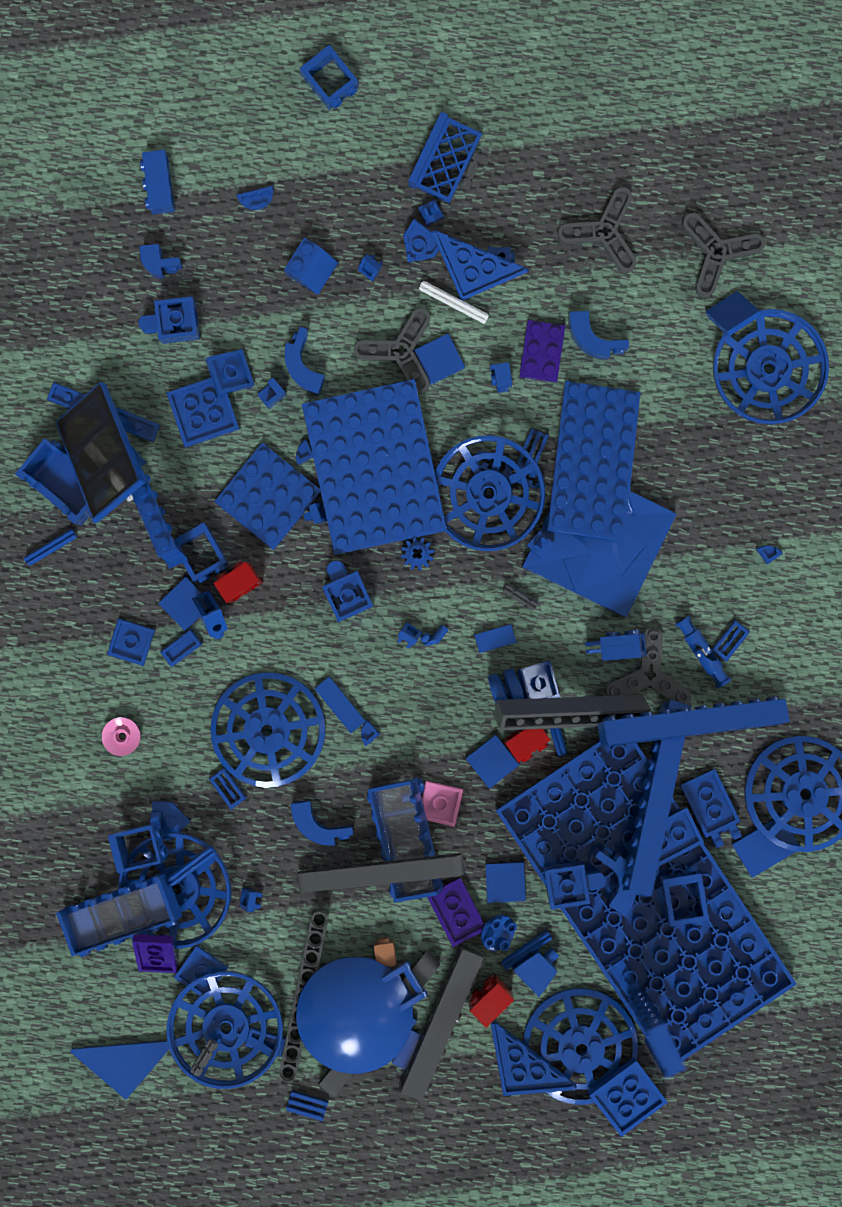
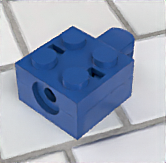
(173, 320)
(346, 592)
(619, 646)
(570, 883)

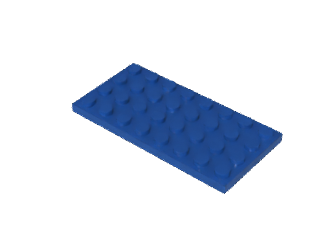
(593, 461)

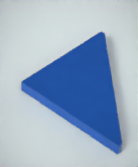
(474, 268)
(122, 1064)
(523, 1069)

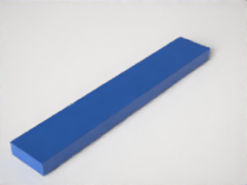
(132, 423)

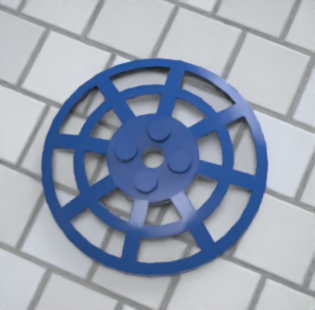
(781, 365)
(502, 492)
(280, 725)
(790, 793)
(190, 886)
(581, 1034)
(226, 1041)

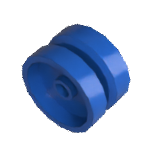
(509, 690)

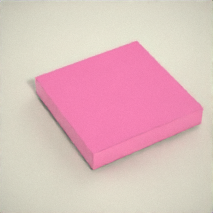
(441, 803)

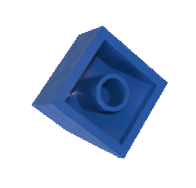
(310, 266)

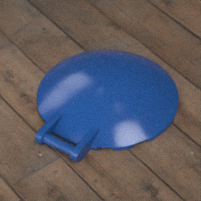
(357, 1013)

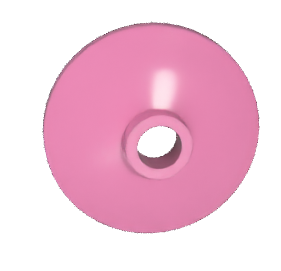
(111, 738)

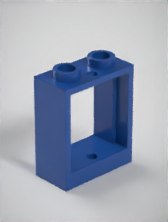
(318, 63)
(217, 567)
(120, 852)
(680, 879)

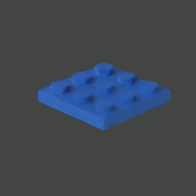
(201, 412)
(627, 1097)

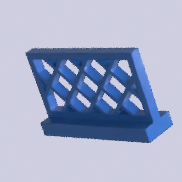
(428, 155)

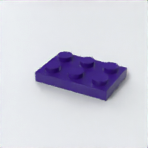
(542, 351)
(457, 912)
(155, 953)

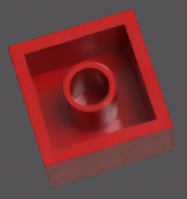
(237, 582)
(525, 742)
(490, 1000)

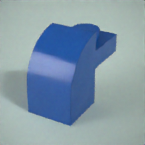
(155, 264)

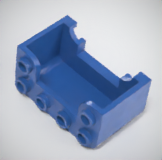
(53, 476)

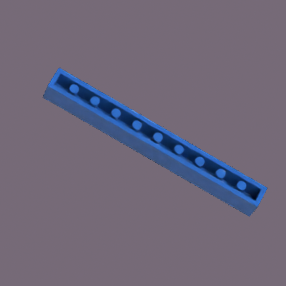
(692, 722)
(654, 811)

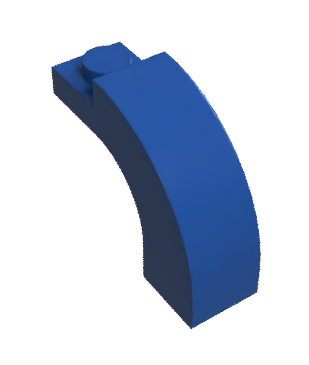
(588, 342)
(302, 376)
(312, 829)
(619, 900)

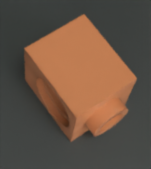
(385, 951)

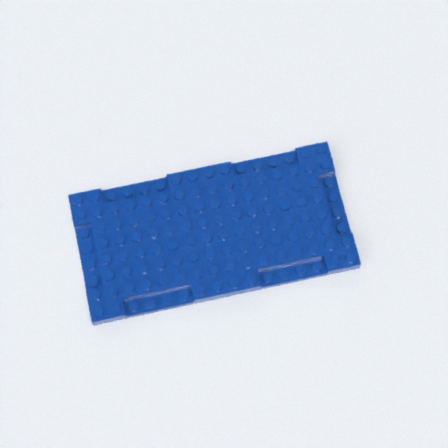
(694, 975)

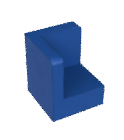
(272, 393)

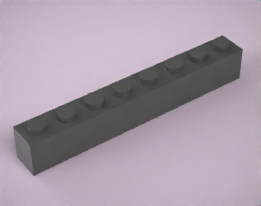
(565, 711)
(441, 1021)

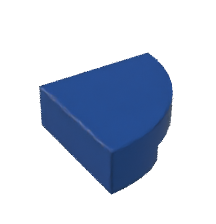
(303, 452)
(769, 553)
(368, 733)

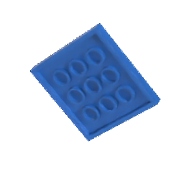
(268, 496)

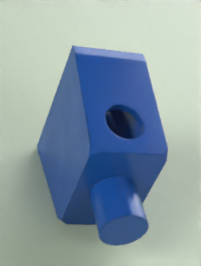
(213, 620)
(537, 970)

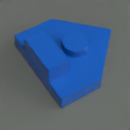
(419, 242)
(168, 817)

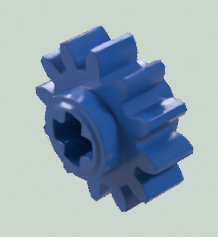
(409, 554)

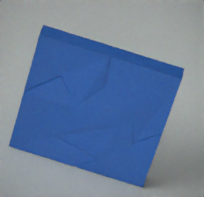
(604, 568)

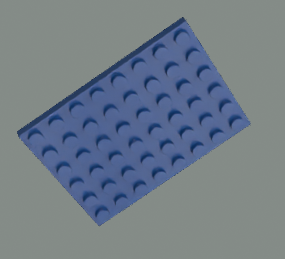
(374, 466)

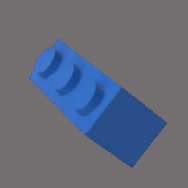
(157, 182)

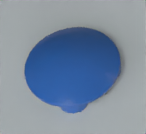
(498, 933)

